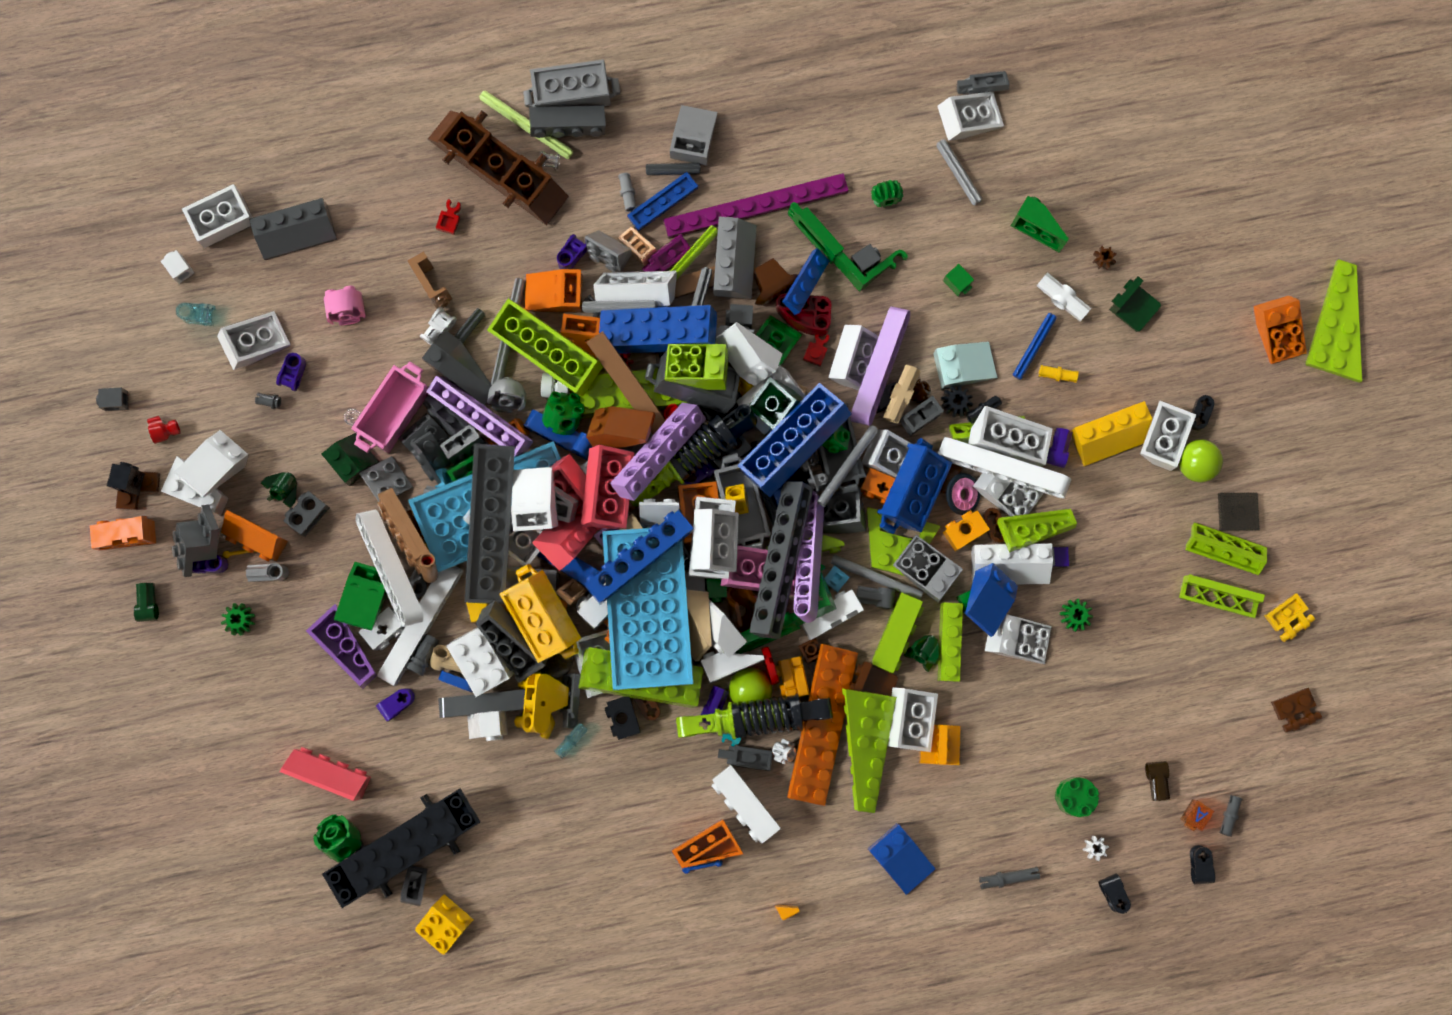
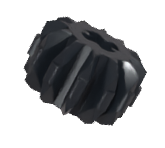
(949, 398)

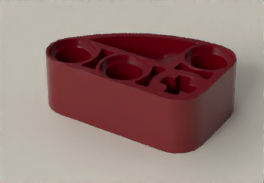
(808, 318)

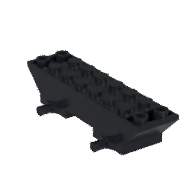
(402, 847)

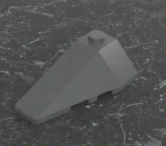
(456, 364)
(844, 513)

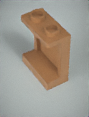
(420, 265)

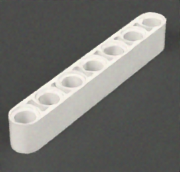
(1005, 467)
(389, 568)
(410, 638)

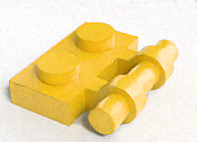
(1287, 612)

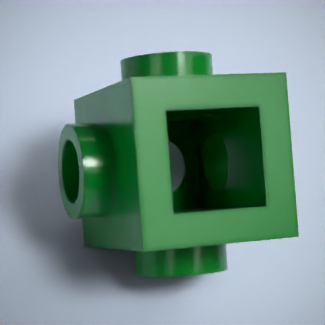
(838, 440)

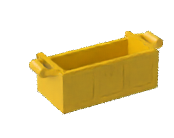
(541, 615)

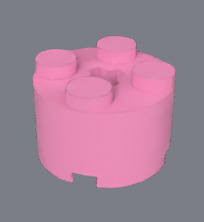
(344, 306)

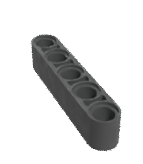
(483, 703)

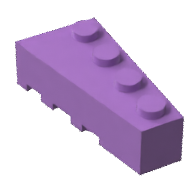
(342, 646)

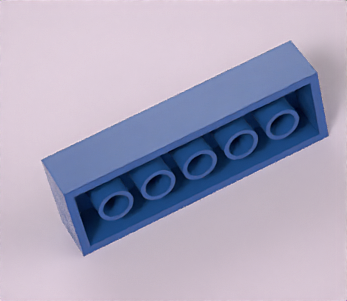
(654, 328)
(794, 439)

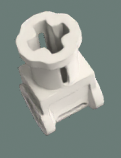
(438, 325)

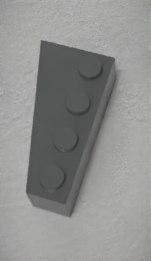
(505, 635)

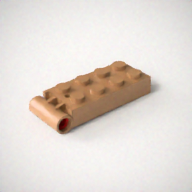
(407, 536)

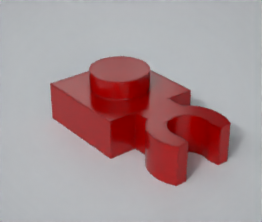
(449, 220)
(816, 352)

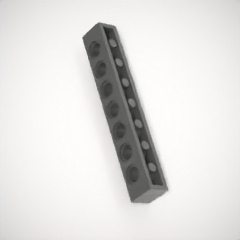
(781, 560)

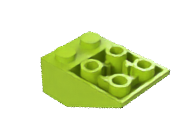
(698, 365)

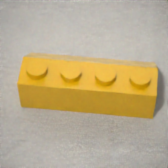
(1112, 433)

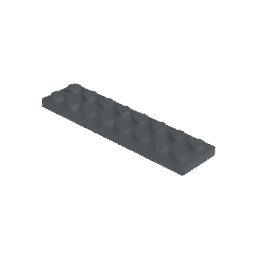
(489, 523)

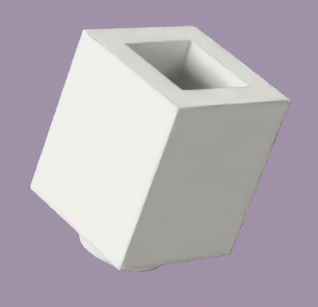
(177, 266)

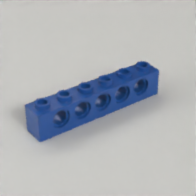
(602, 593)

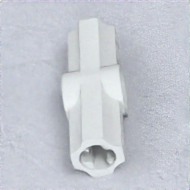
(1063, 297)

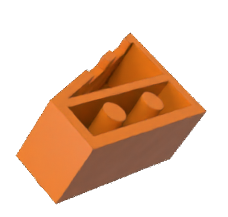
(122, 533)

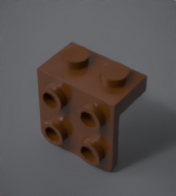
(873, 680)

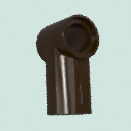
(1158, 776)

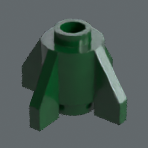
(281, 487)
(925, 651)

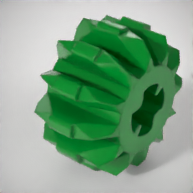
(887, 193)
(1069, 612)
(245, 615)

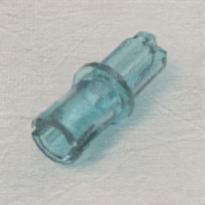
(570, 740)

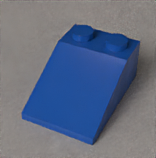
(990, 598)
(901, 858)

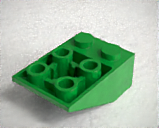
(361, 597)

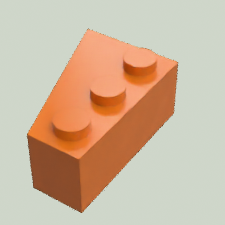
(708, 845)

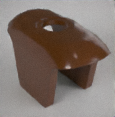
(772, 281)
(742, 597)

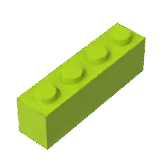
(896, 633)
(950, 642)

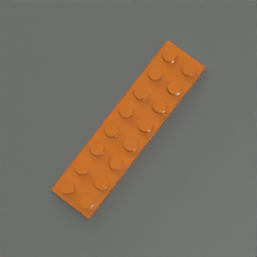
(821, 737)

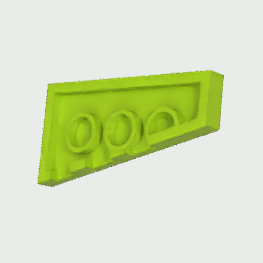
(1031, 528)

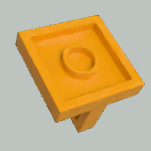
(945, 746)

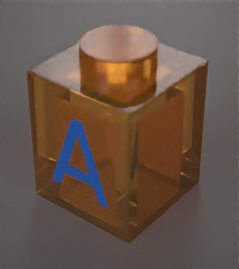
(1196, 816)

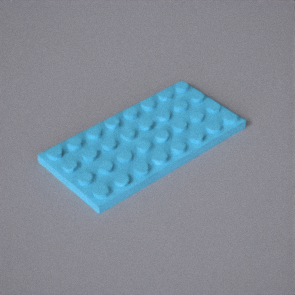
(443, 509)
(648, 617)

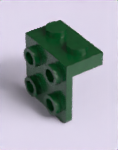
(1134, 305)

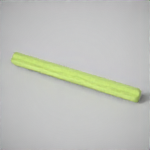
(524, 123)

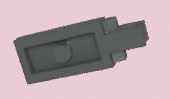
(983, 83)
(444, 416)
(570, 712)
(747, 757)

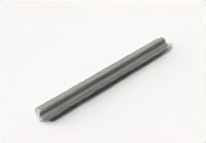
(504, 349)

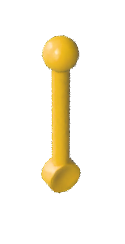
(227, 554)

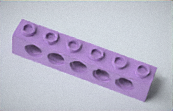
(478, 415)
(658, 451)

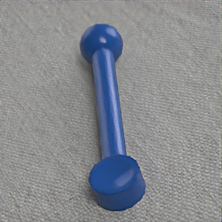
(718, 863)

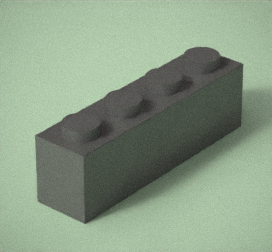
(567, 121)

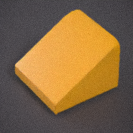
(786, 911)

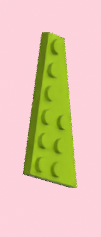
(1337, 334)
(867, 737)

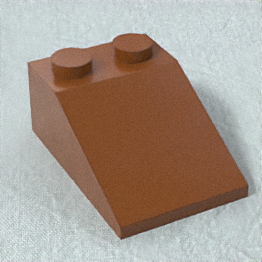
(620, 427)

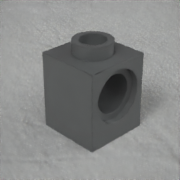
(866, 258)
(112, 399)

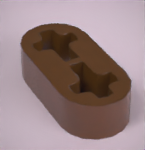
(992, 531)
(642, 706)

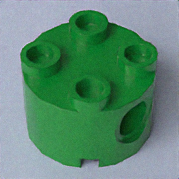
(563, 413)
(1077, 797)
(337, 837)

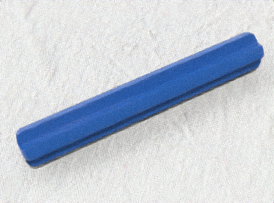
(1034, 346)

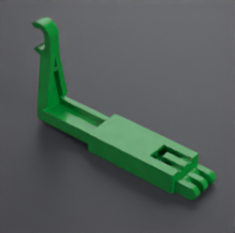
(833, 250)
(791, 621)

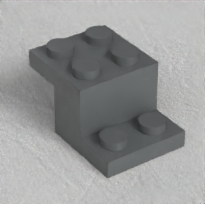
(195, 540)

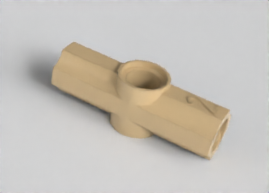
(901, 394)

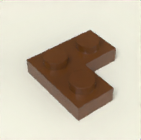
(129, 501)

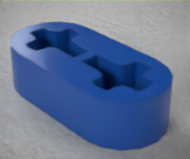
(454, 680)

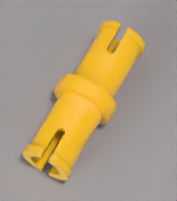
(1058, 374)

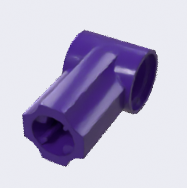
(1058, 451)
(716, 701)

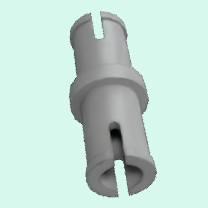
(627, 192)

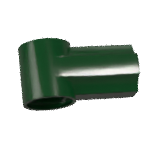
(146, 607)

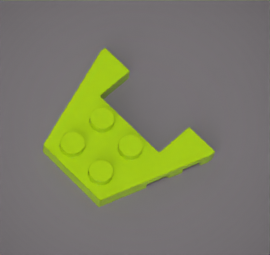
(887, 547)

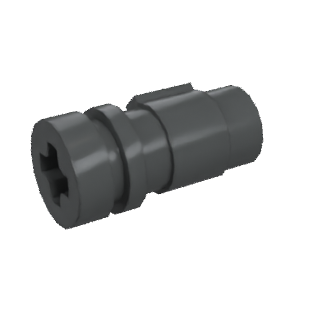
(422, 655)

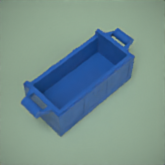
(915, 488)

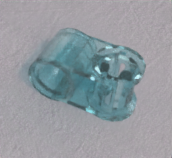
(199, 313)

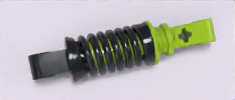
(700, 448)
(748, 719)

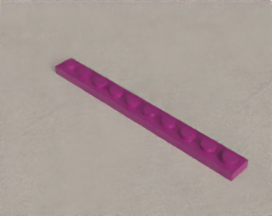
(756, 205)

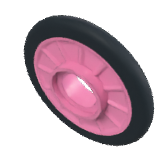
(953, 494)

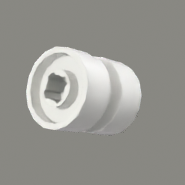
(550, 384)

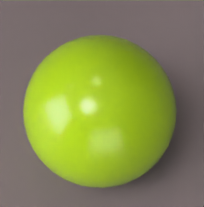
(1201, 461)
(750, 685)

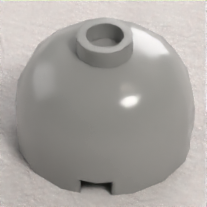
(506, 395)

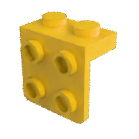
(443, 924)

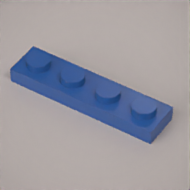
(662, 201)
(806, 281)

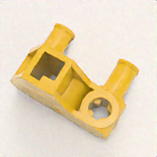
(547, 696)

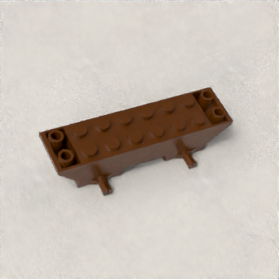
(498, 165)

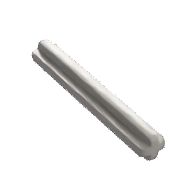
(959, 172)
(597, 306)

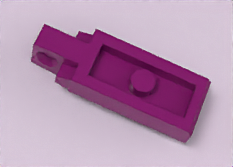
(667, 255)

